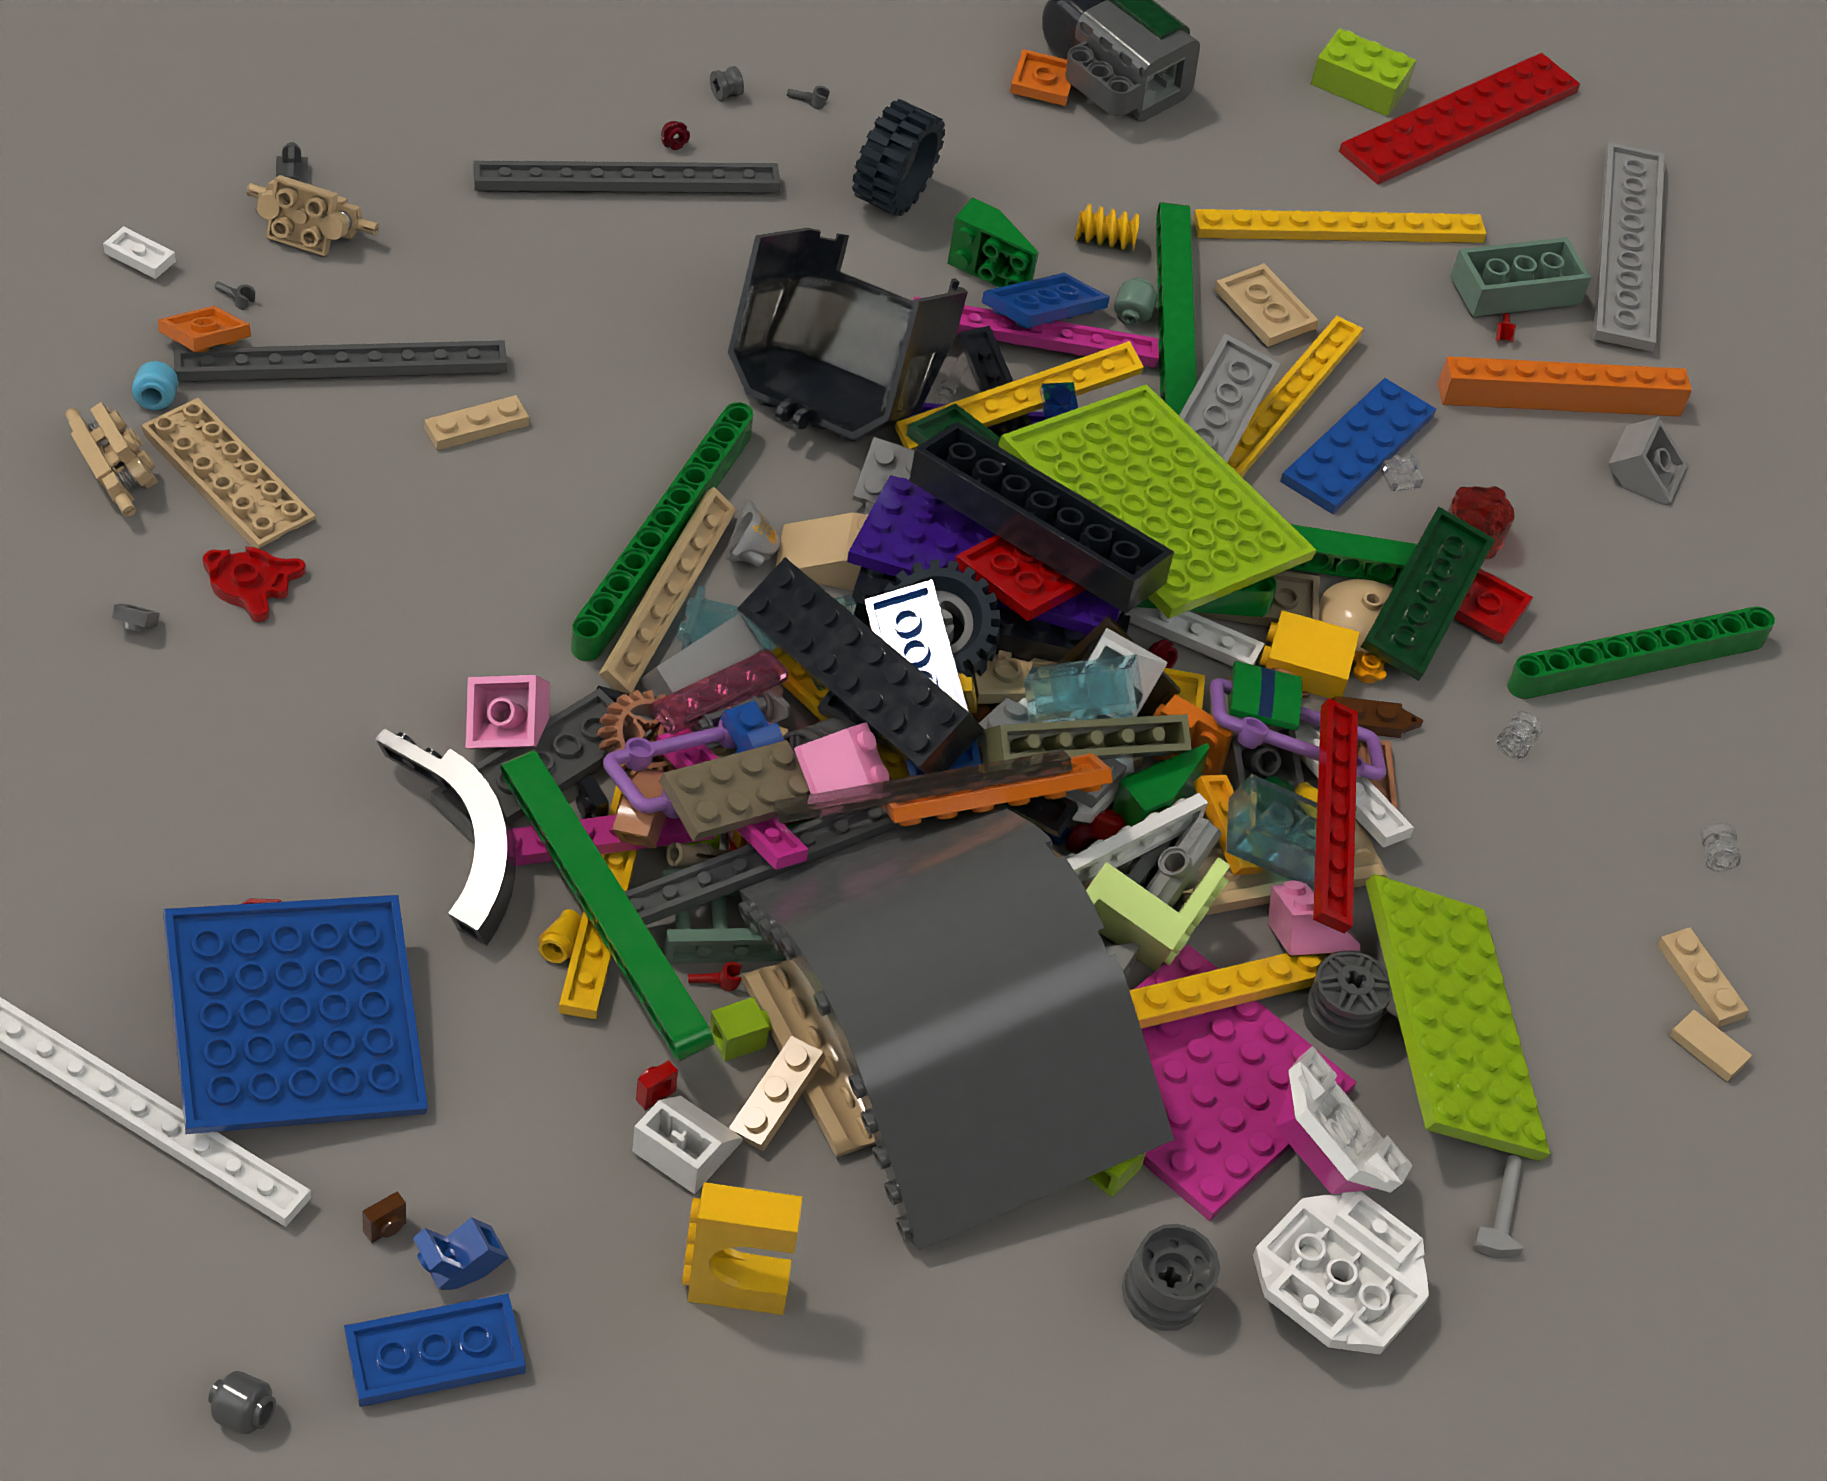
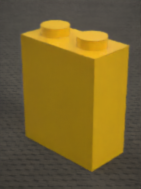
(1312, 650)

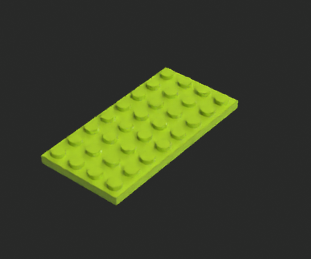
(1456, 1019)

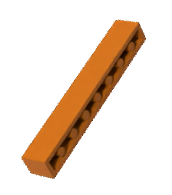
(1564, 386)

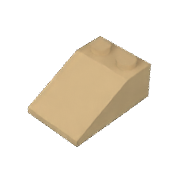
(822, 548)

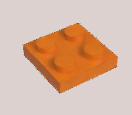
(1041, 78)
(204, 328)

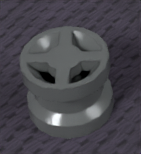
(726, 83)

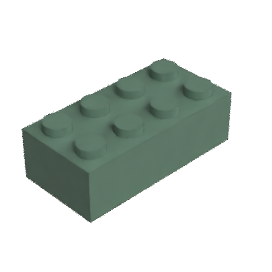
(1520, 276)

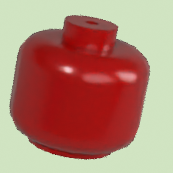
(1107, 824)

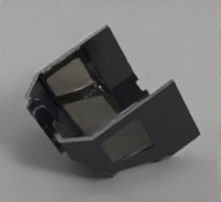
(833, 343)

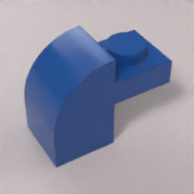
(749, 727)
(461, 1256)

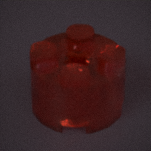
(1486, 511)

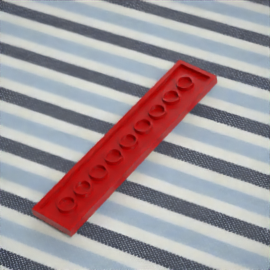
(1458, 118)

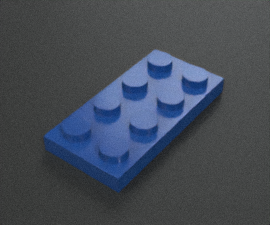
(1045, 300)
(434, 1349)

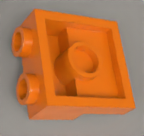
(1202, 730)

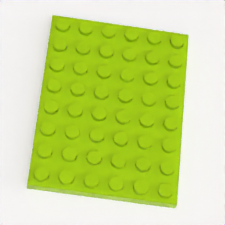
(1169, 484)

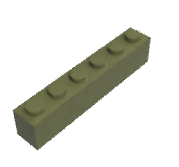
(1102, 737)

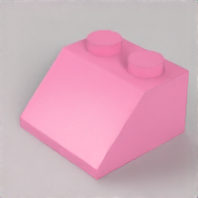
(506, 711)
(841, 760)
(1294, 924)

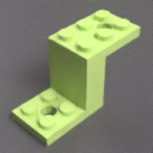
(1141, 918)

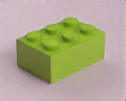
(1363, 71)

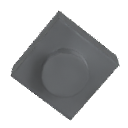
(135, 617)

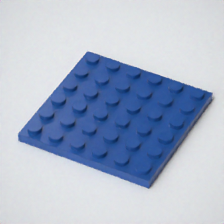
(293, 1013)

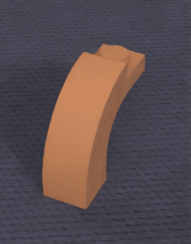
(639, 827)

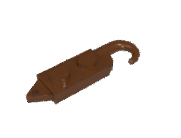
(1379, 716)

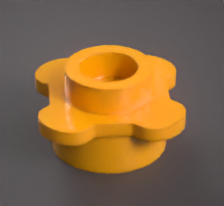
(1368, 667)

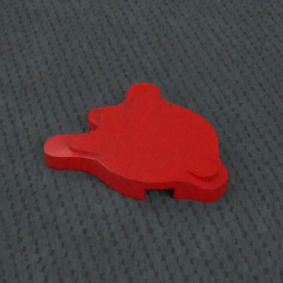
(251, 578)

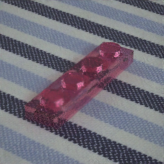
(719, 691)

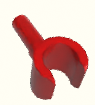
(1506, 329)
(726, 978)

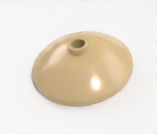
(1353, 605)

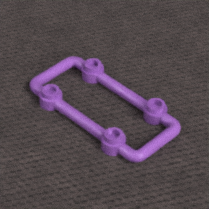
(1255, 732)
(639, 755)

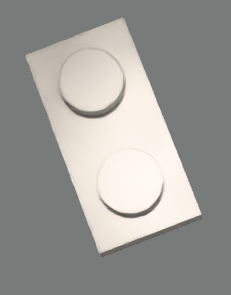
(139, 252)

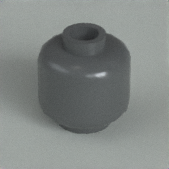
(241, 1402)

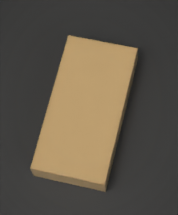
(1710, 1045)

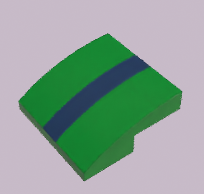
(1265, 695)

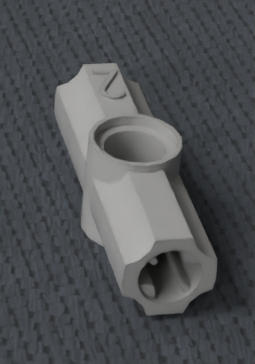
(1188, 852)

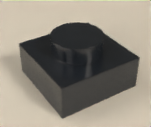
(591, 799)

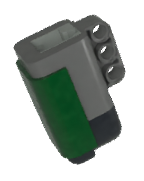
(1123, 53)

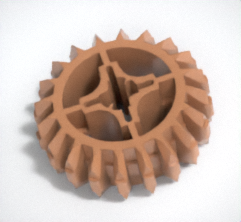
(622, 722)

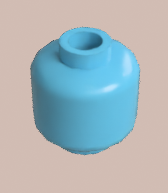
(155, 385)

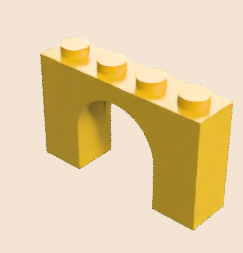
(740, 1218)

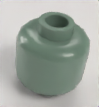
(1135, 300)

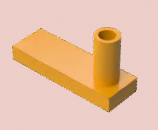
(1216, 791)

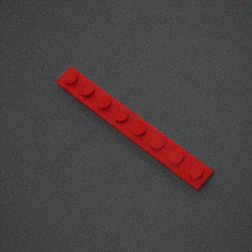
(1336, 817)

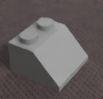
(1648, 461)

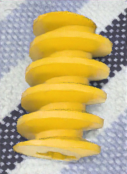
(1107, 227)

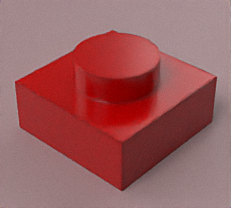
(656, 1084)

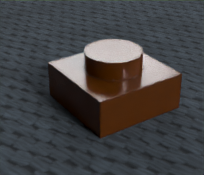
(384, 1217)

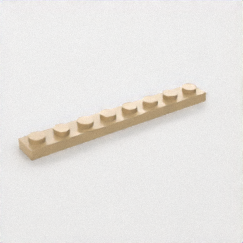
(667, 592)

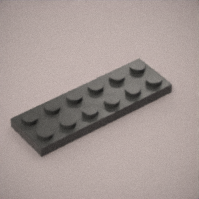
(565, 747)

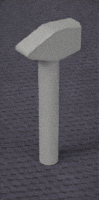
(1496, 1240)

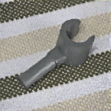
(817, 98)
(241, 294)

